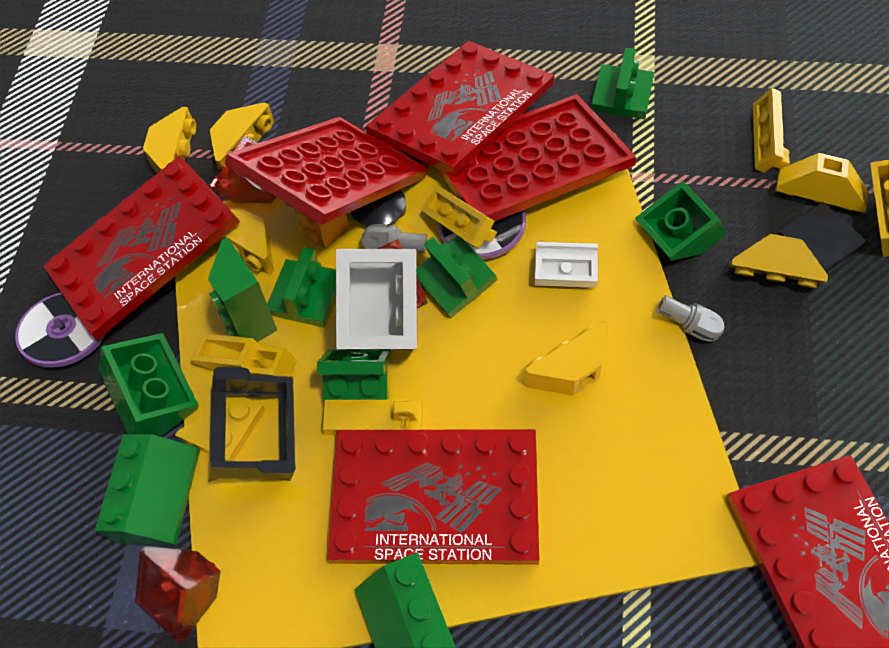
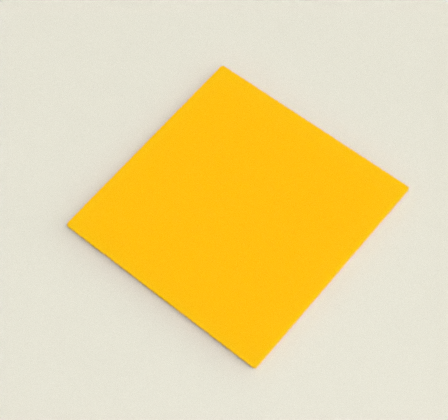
(623, 467)

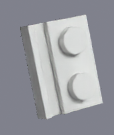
(566, 264)

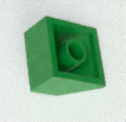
(681, 223)

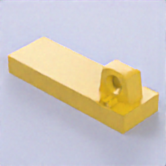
(769, 132)
(459, 217)
(372, 415)

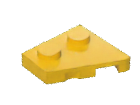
(241, 419)

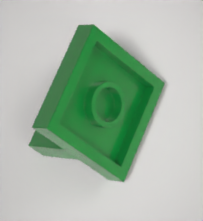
(624, 88)
(454, 274)
(304, 290)
(355, 374)

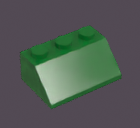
(239, 296)
(146, 385)
(147, 490)
(403, 607)

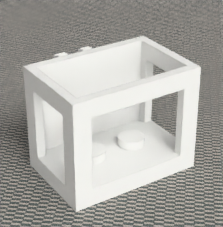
(376, 299)

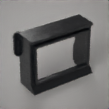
(239, 383)

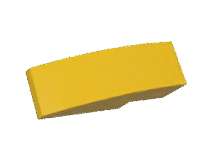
(243, 352)

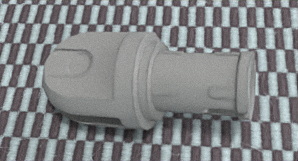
(379, 235)
(693, 319)

